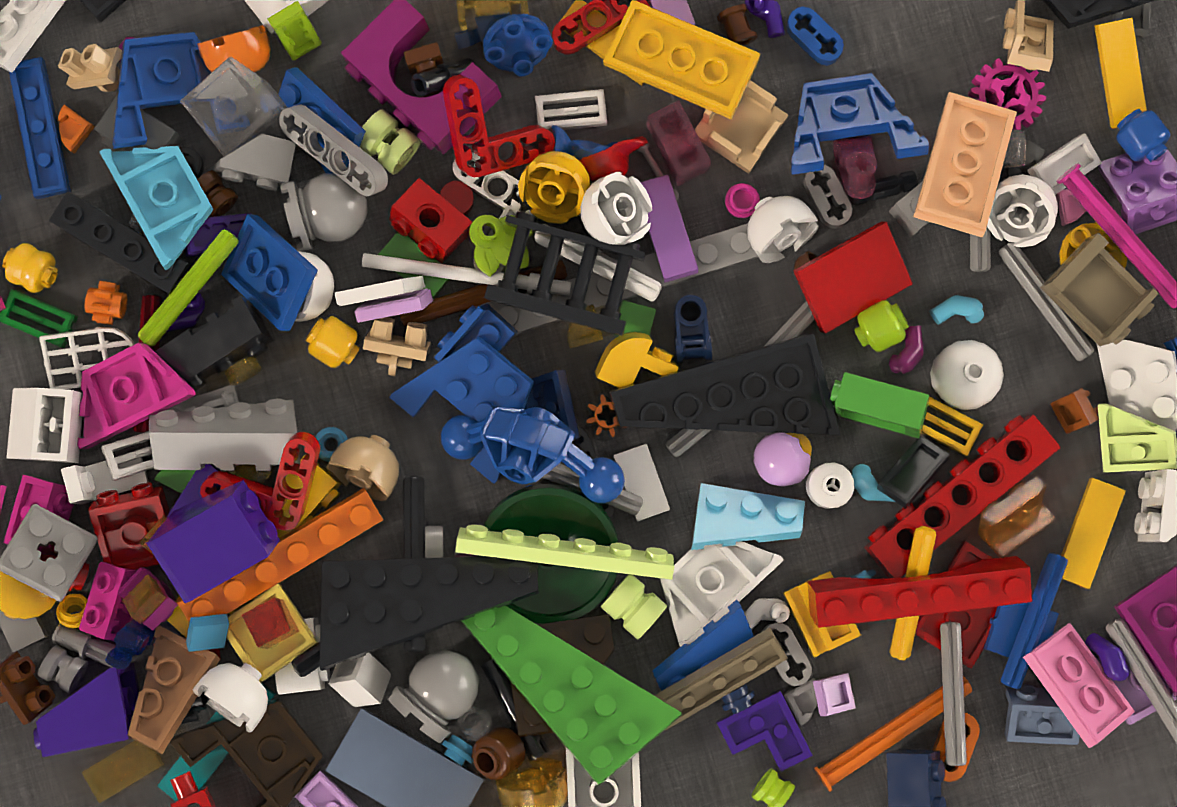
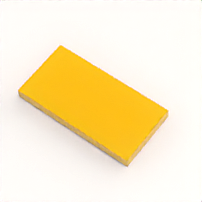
(681, 59)

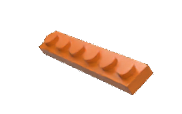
(290, 555)

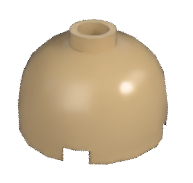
(367, 465)

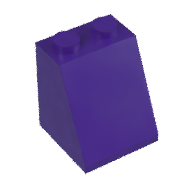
(213, 540)
(91, 716)

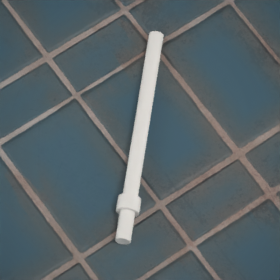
(457, 273)

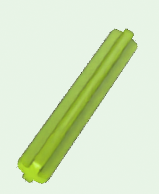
(188, 288)

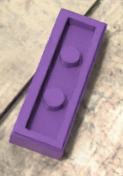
(668, 231)

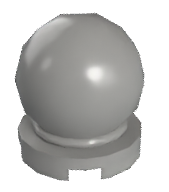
(323, 210)
(438, 691)

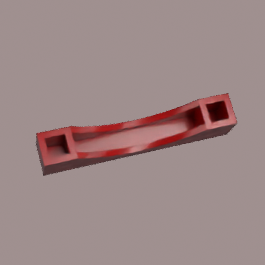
(868, 599)

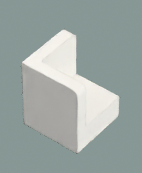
(361, 680)

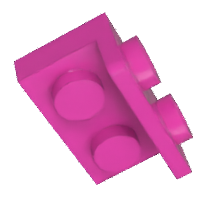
(43, 493)
(105, 608)

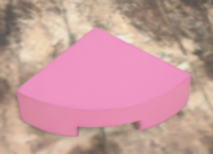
(1069, 207)

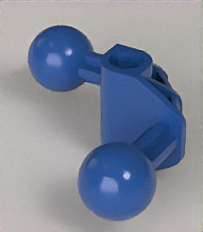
(528, 446)

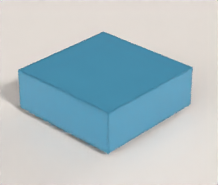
(207, 632)

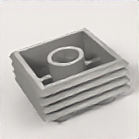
(55, 575)

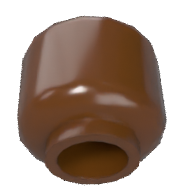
(498, 753)

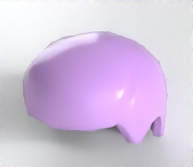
(781, 459)

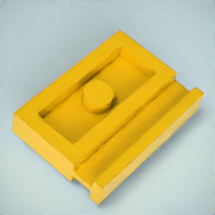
(817, 639)

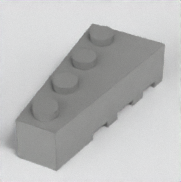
(222, 436)

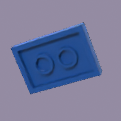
(269, 272)

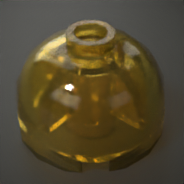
(535, 786)

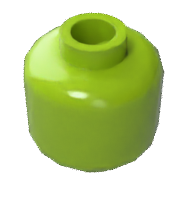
(881, 326)

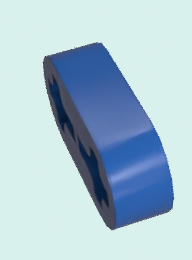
(819, 29)

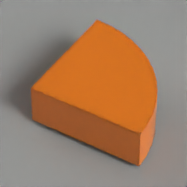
(73, 128)

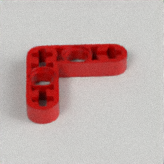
(614, 15)
(487, 146)
(275, 498)

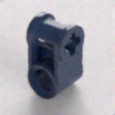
(692, 332)

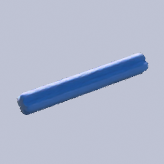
(1034, 619)

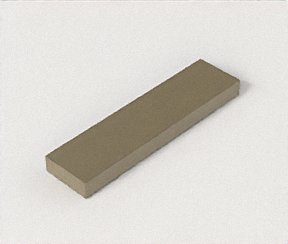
(724, 675)

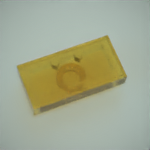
(121, 769)

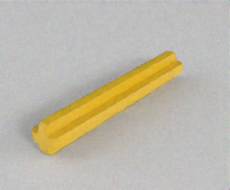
(918, 565)

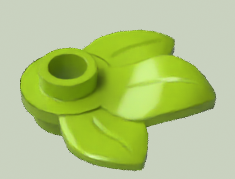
(494, 249)

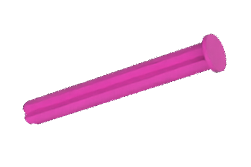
(1120, 234)

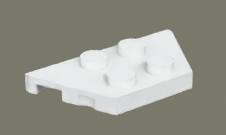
(1141, 380)
(710, 581)

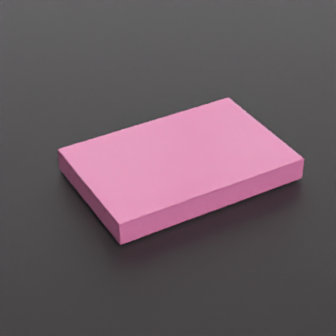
(1079, 685)

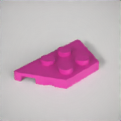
(126, 392)

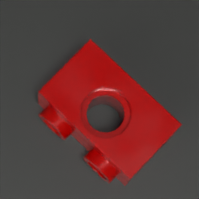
(425, 203)

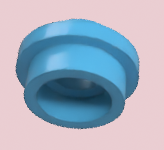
(326, 434)
(458, 750)

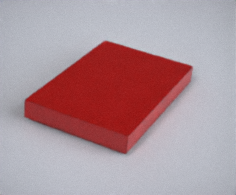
(853, 277)
(974, 622)

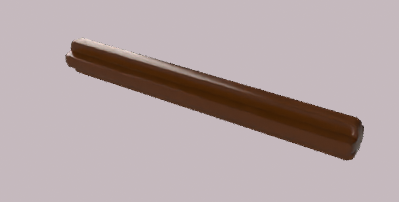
(465, 299)

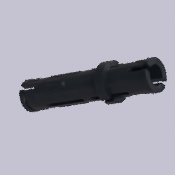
(501, 685)

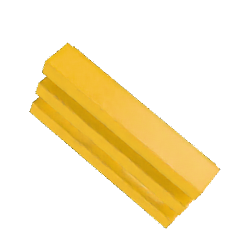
(952, 444)

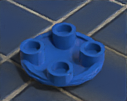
(517, 43)

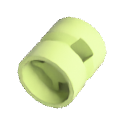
(380, 131)
(634, 606)

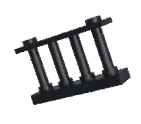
(541, 299)

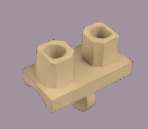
(92, 67)
(394, 349)

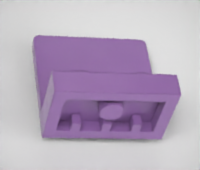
(1143, 189)

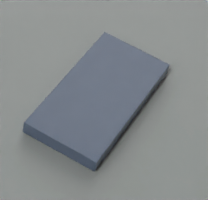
(399, 767)

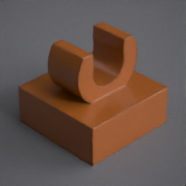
(1075, 410)

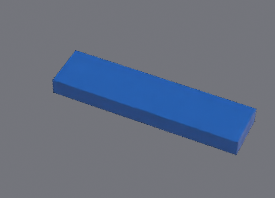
(39, 128)

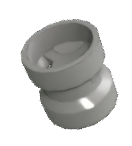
(62, 668)

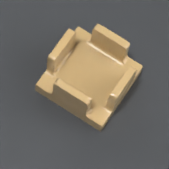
(748, 132)

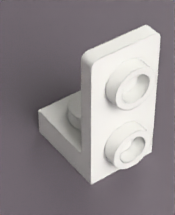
(87, 482)

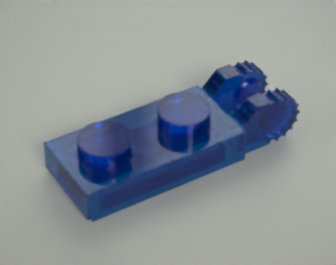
(130, 641)

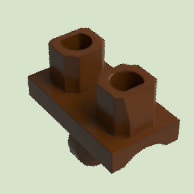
(22, 689)

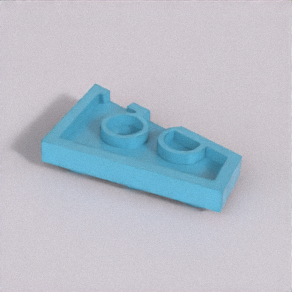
(741, 515)

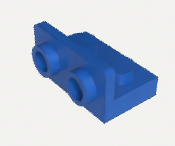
(477, 322)

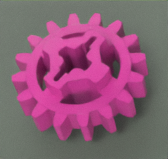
(1019, 100)

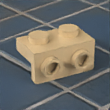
(1028, 39)

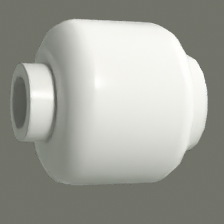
(817, 488)

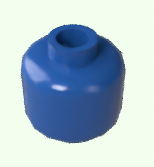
(1143, 135)

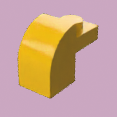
(627, 355)

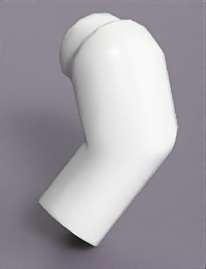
(767, 609)

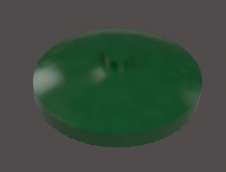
(570, 515)

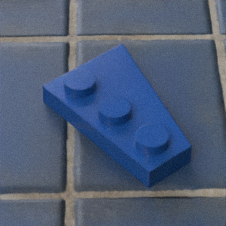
(299, 89)

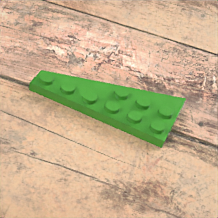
(582, 701)

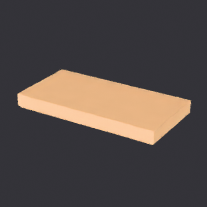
(965, 164)

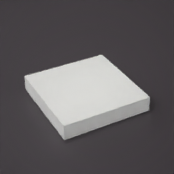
(379, 290)

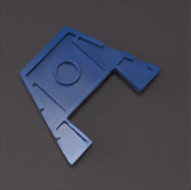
(154, 74)
(845, 110)
(475, 383)

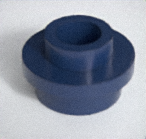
(738, 699)

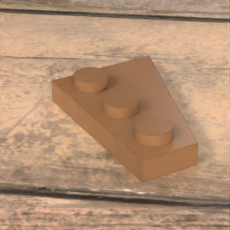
(168, 689)

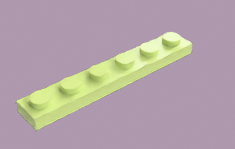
(578, 554)

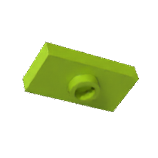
(295, 30)

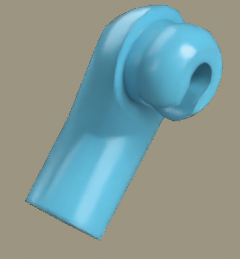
(958, 305)
(867, 485)

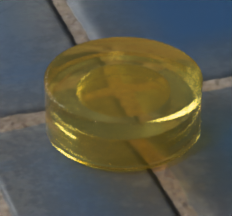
(243, 370)

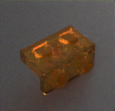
(1016, 518)

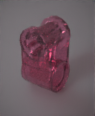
(856, 165)

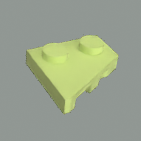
(1134, 442)

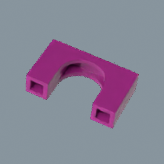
(375, 59)

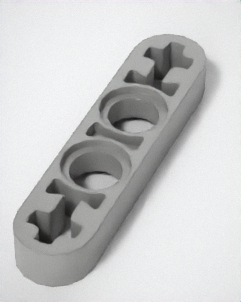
(363, 173)

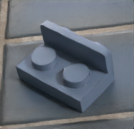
(1036, 718)

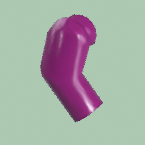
(911, 354)

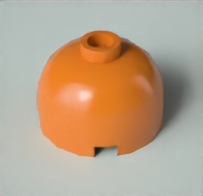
(247, 47)

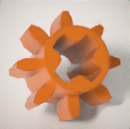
(106, 302)
(598, 412)

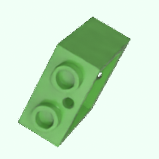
(880, 404)

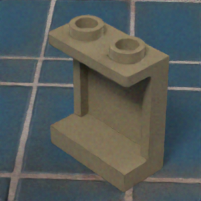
(1098, 292)

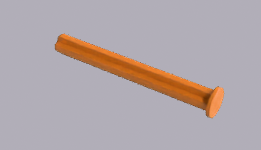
(884, 737)

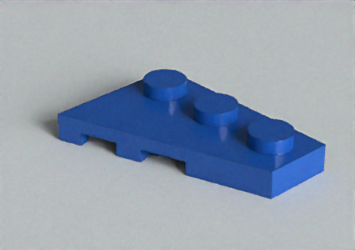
(715, 641)

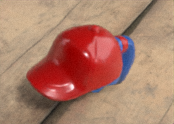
(597, 158)

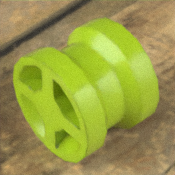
(773, 789)

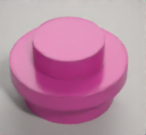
(741, 200)

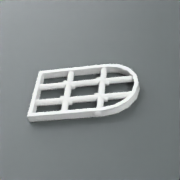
(74, 349)

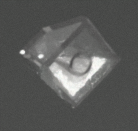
(233, 105)

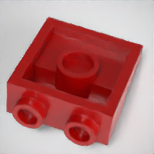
(124, 521)

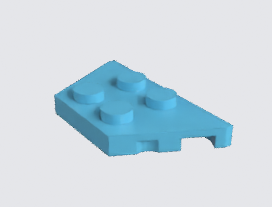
(161, 196)

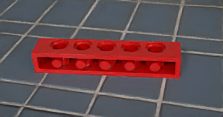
(1035, 447)

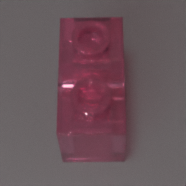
(678, 143)

